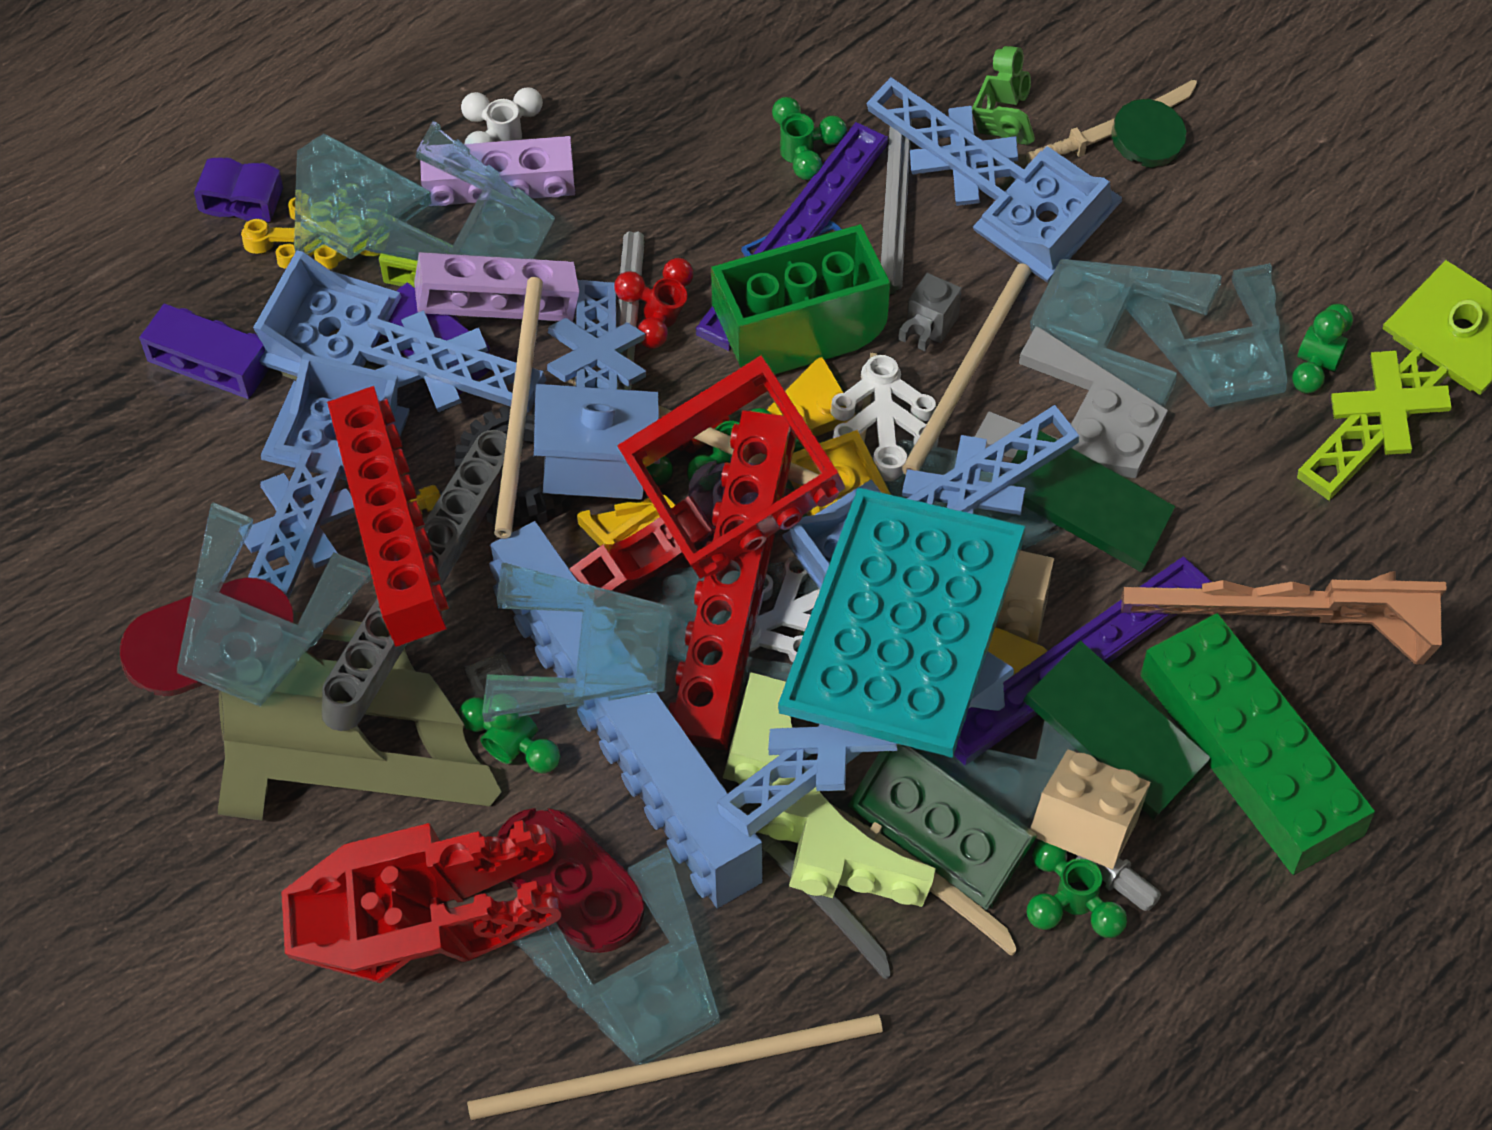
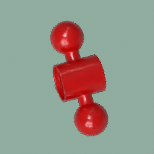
(671, 289)

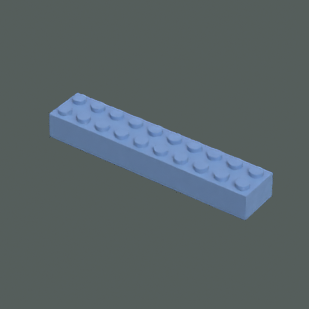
(643, 741)

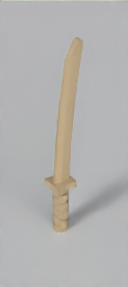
(1079, 140)
(945, 891)

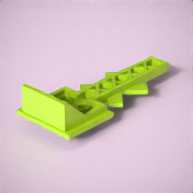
(1429, 331)

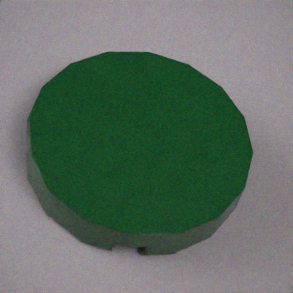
(1148, 132)

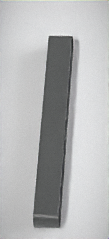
(449, 531)

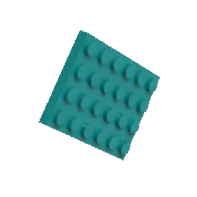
(903, 622)

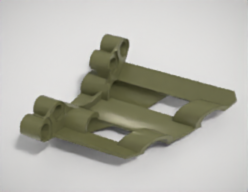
(293, 743)

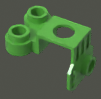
(1009, 88)

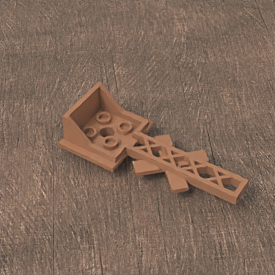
(1400, 610)

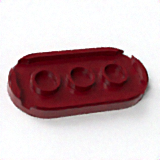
(154, 639)
(596, 894)

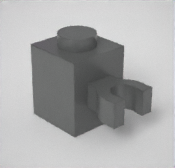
(931, 311)

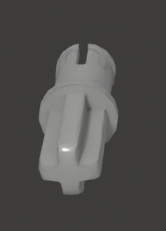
(1129, 884)

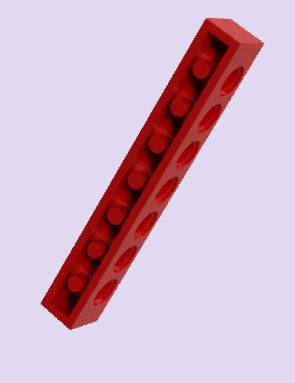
(388, 517)
(713, 723)

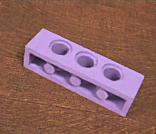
(533, 165)
(493, 286)

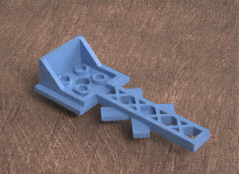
(1012, 220)
(317, 301)
(585, 422)
(307, 441)
(817, 535)
(834, 751)

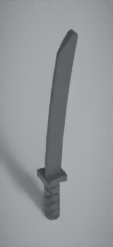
(832, 907)

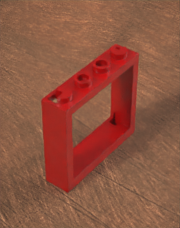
(699, 415)

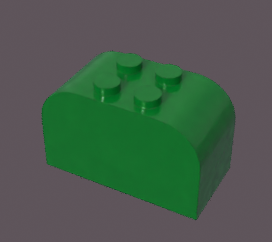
(802, 300)

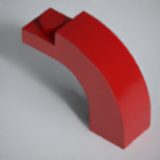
(643, 554)

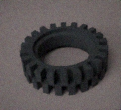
(528, 502)

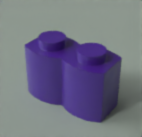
(238, 189)

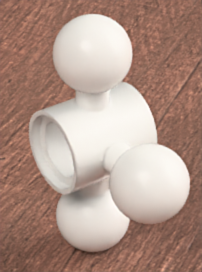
(501, 115)

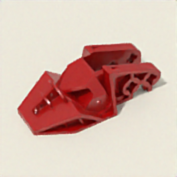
(382, 899)

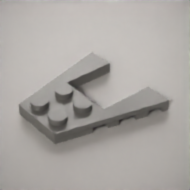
(1113, 421)

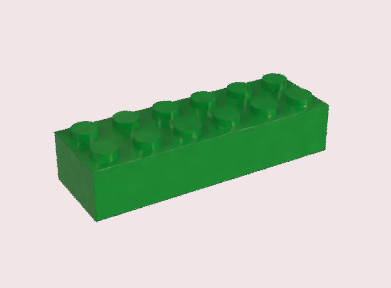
(1256, 744)

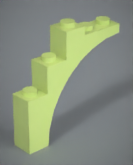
(828, 845)

